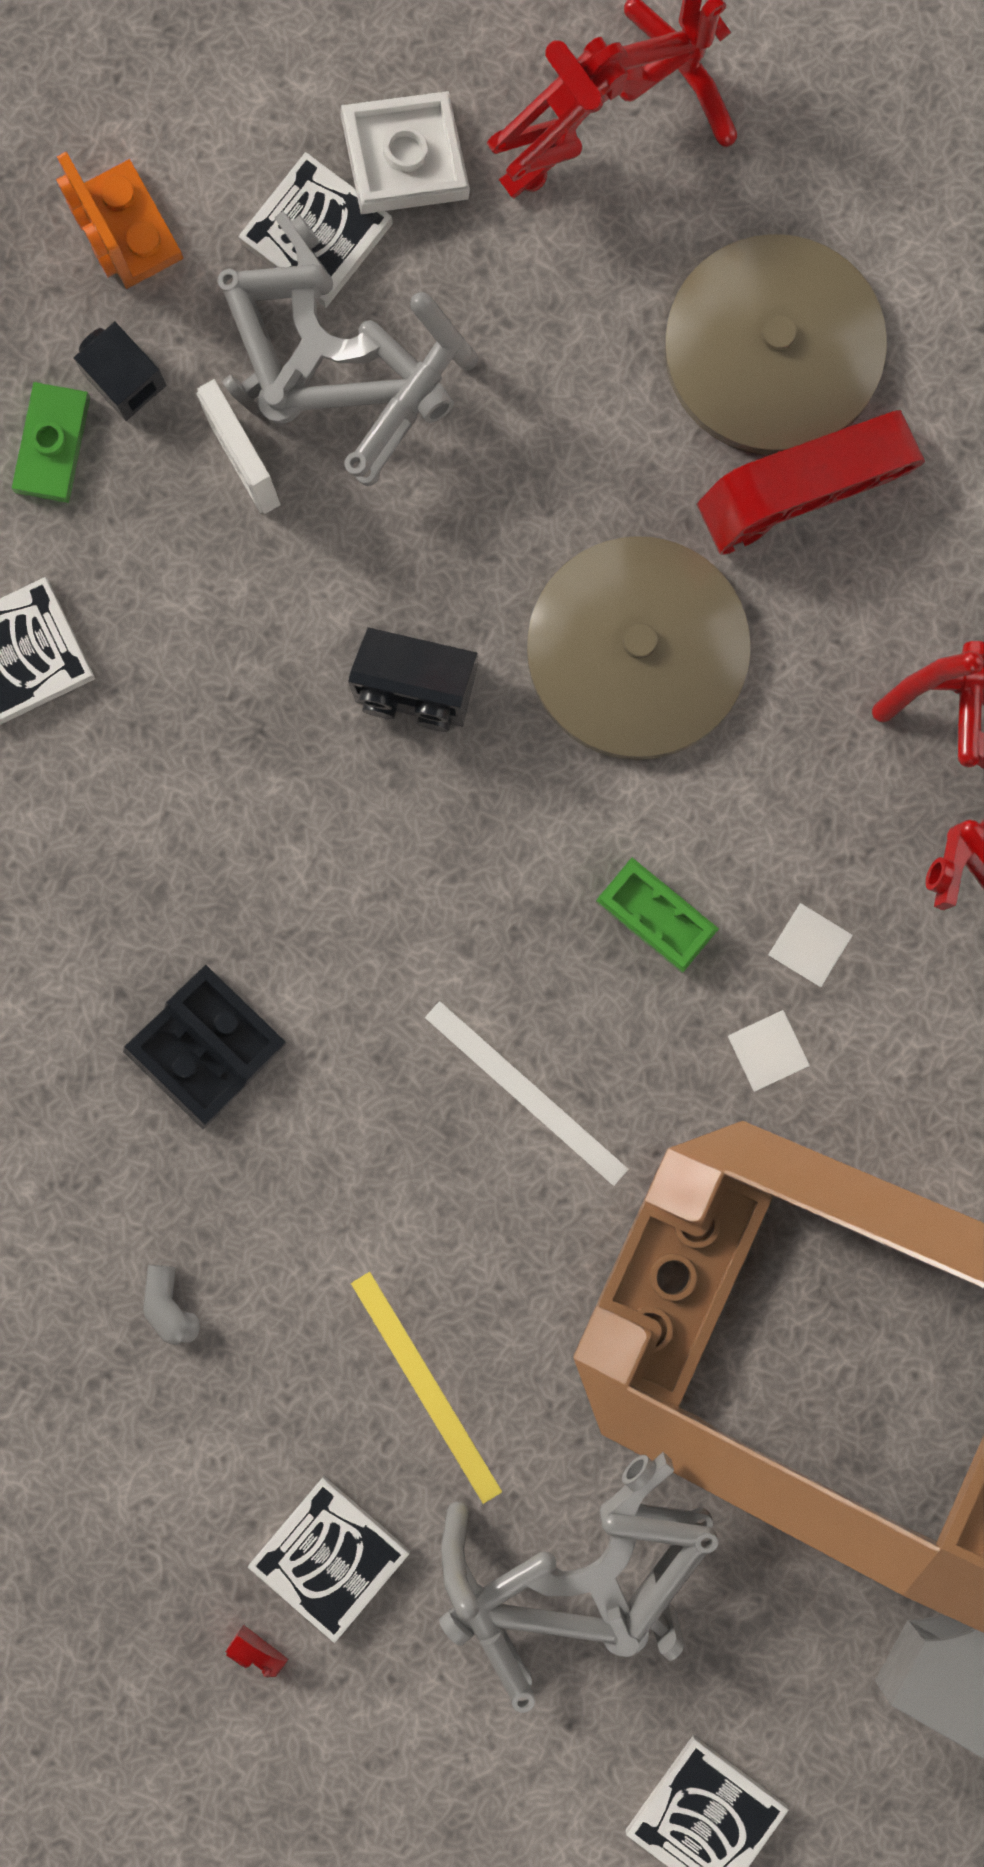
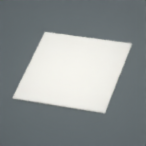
(810, 945)
(768, 1050)

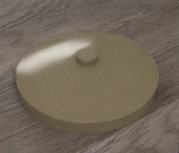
(774, 343)
(638, 647)

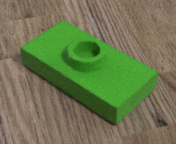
(51, 442)
(657, 915)

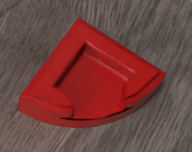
(250, 1648)

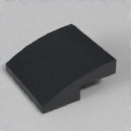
(204, 1046)

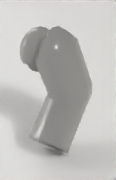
(163, 1312)

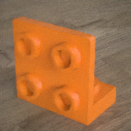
(119, 221)

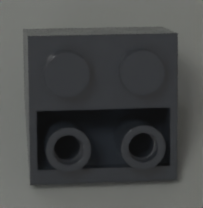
(413, 679)

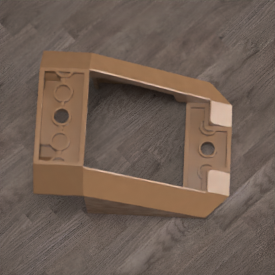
(649, 1342)

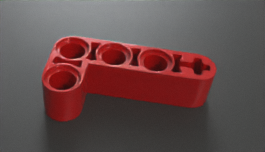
(806, 478)

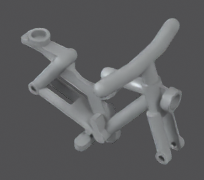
(286, 390)
(623, 1623)

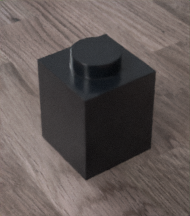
(119, 370)

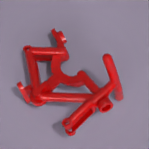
(612, 71)
(965, 677)

